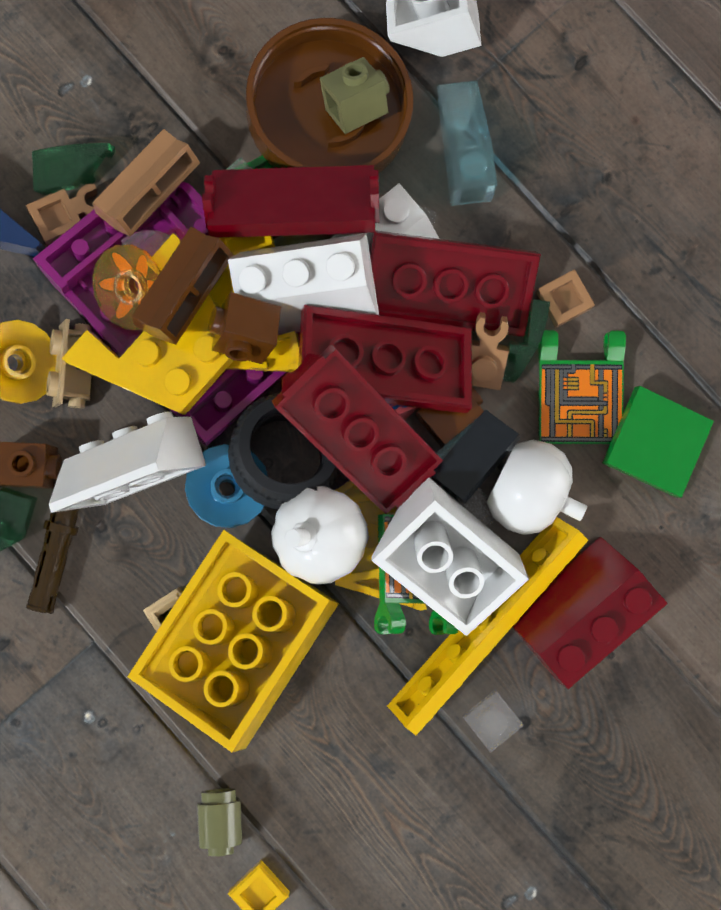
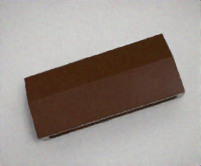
(182, 286)

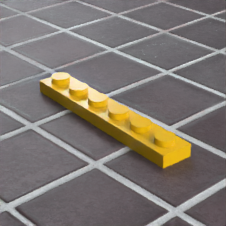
(460, 653)

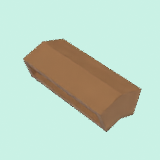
(145, 183)

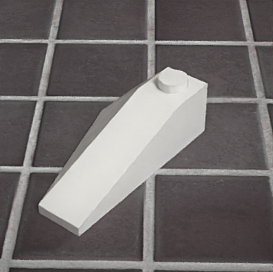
(434, 25)

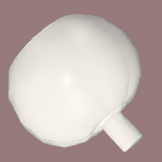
(533, 489)
(319, 535)

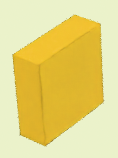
(259, 889)

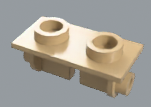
(66, 380)

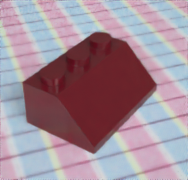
(587, 612)

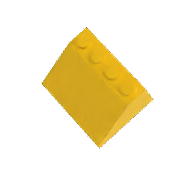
(232, 642)

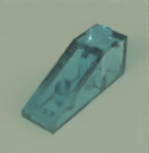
(466, 144)

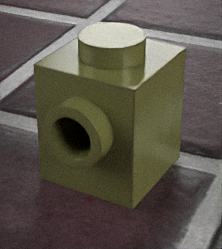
(355, 94)

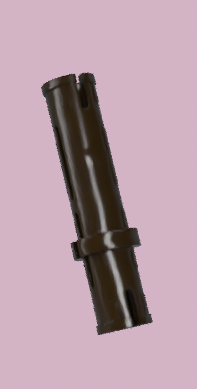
(52, 560)

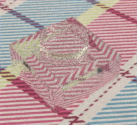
(492, 721)

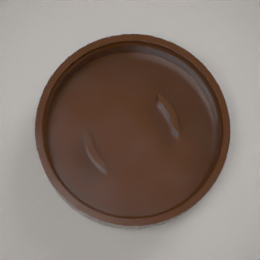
(288, 104)

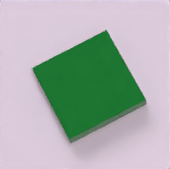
(658, 442)

